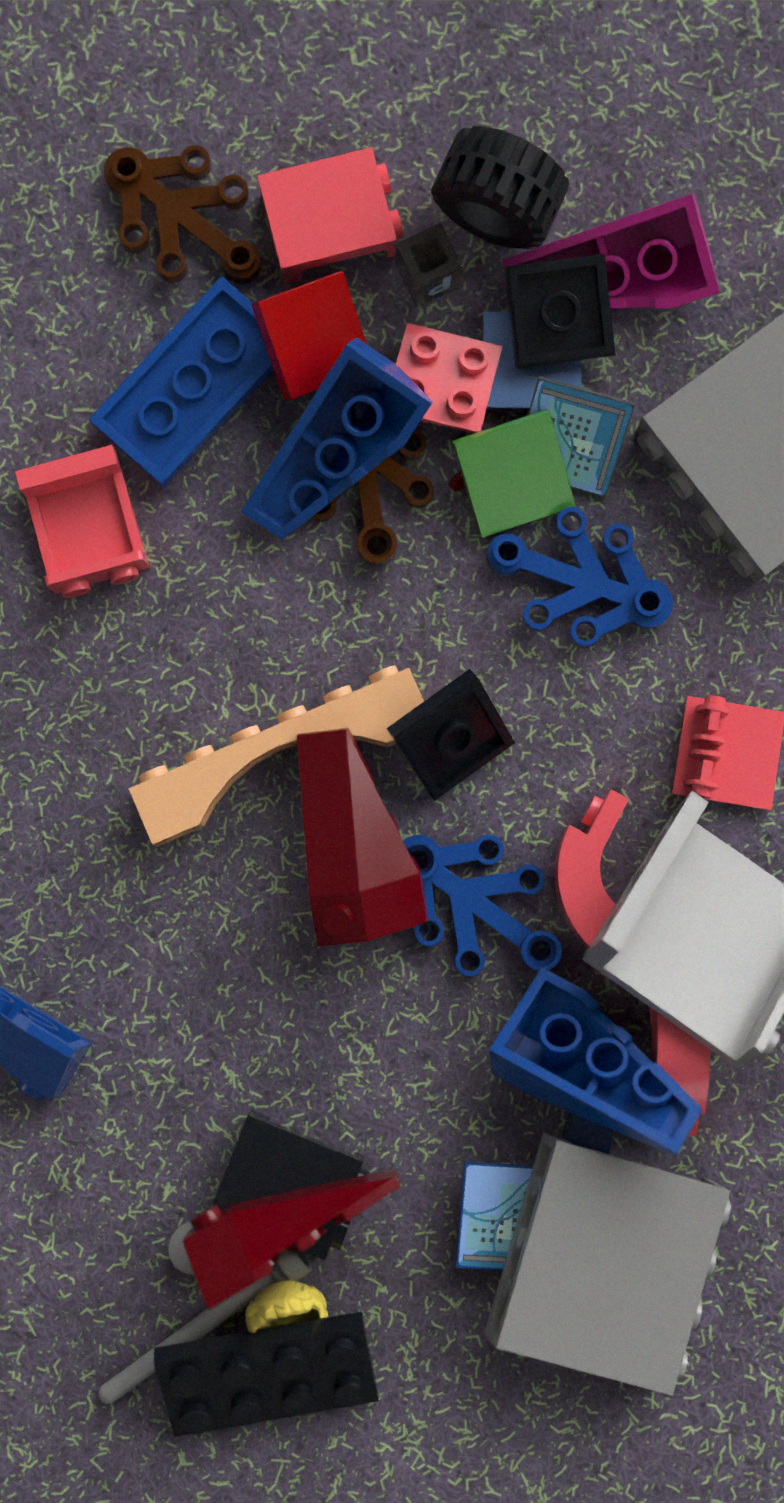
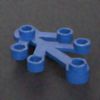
(588, 581)
(469, 898)

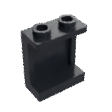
(278, 1161)

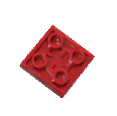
(307, 331)

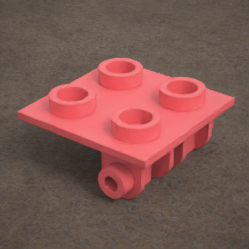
(452, 373)
(728, 752)

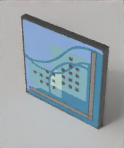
(587, 429)

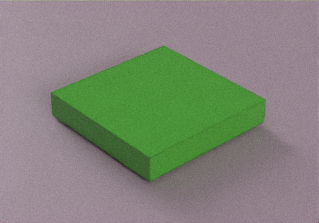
(514, 473)

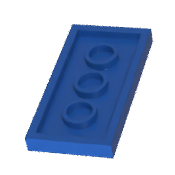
(187, 384)

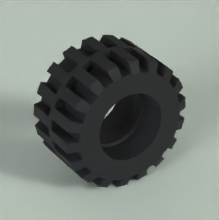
(500, 187)

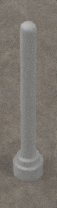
(288, 1267)

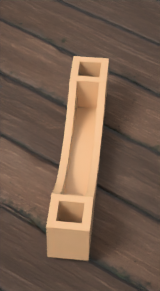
(185, 797)

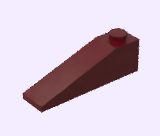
(355, 858)
(244, 1240)

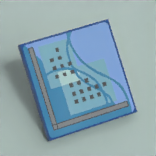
(489, 1212)

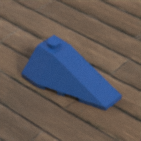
(347, 430)
(37, 1048)
(581, 1062)

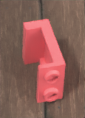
(329, 212)
(84, 521)

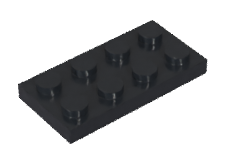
(266, 1374)

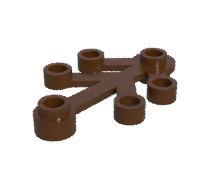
(176, 209)
(371, 504)

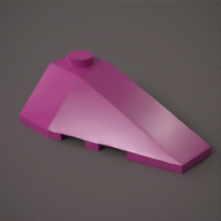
(650, 256)

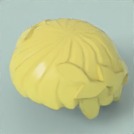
(285, 1304)

